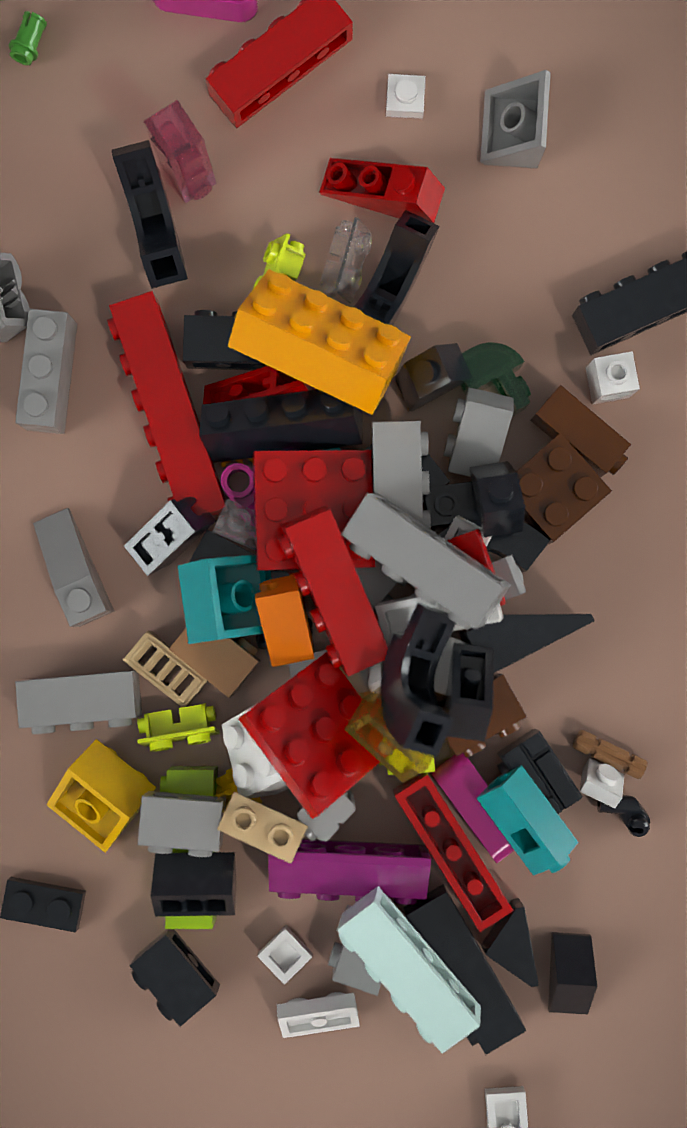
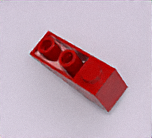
(384, 187)

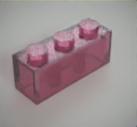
(181, 151)

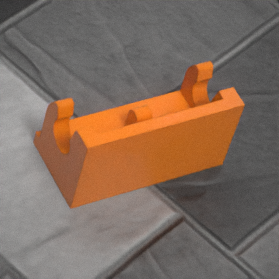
(284, 621)

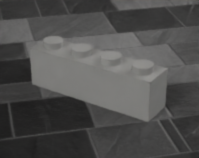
(425, 561)

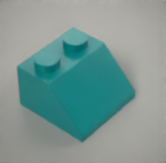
(221, 598)

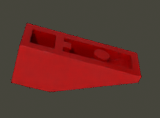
(252, 384)

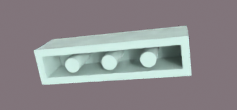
(409, 970)

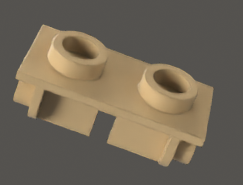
(262, 827)

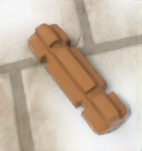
(610, 754)

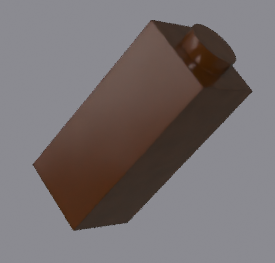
(584, 430)

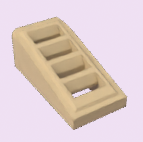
(145, 670)

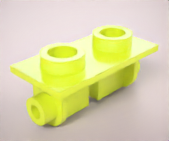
(283, 257)
(162, 730)

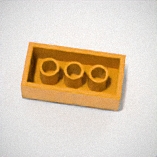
(318, 340)

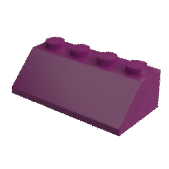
(352, 870)

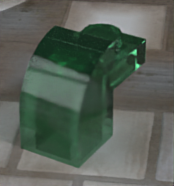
(496, 365)

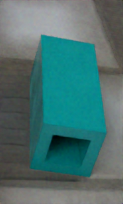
(528, 821)

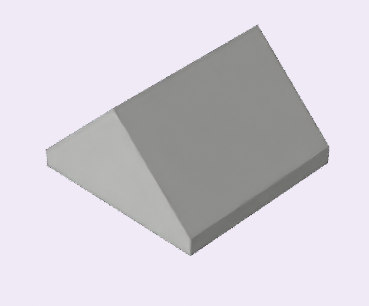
(516, 122)

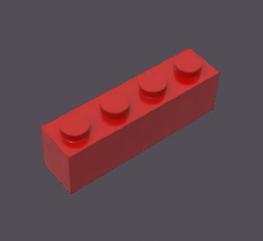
(278, 58)
(335, 591)
(452, 851)

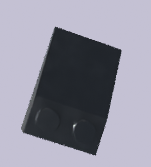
(523, 634)

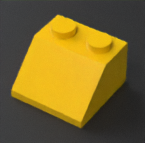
(100, 795)

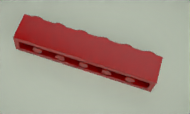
(166, 402)

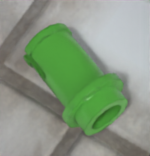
(27, 39)

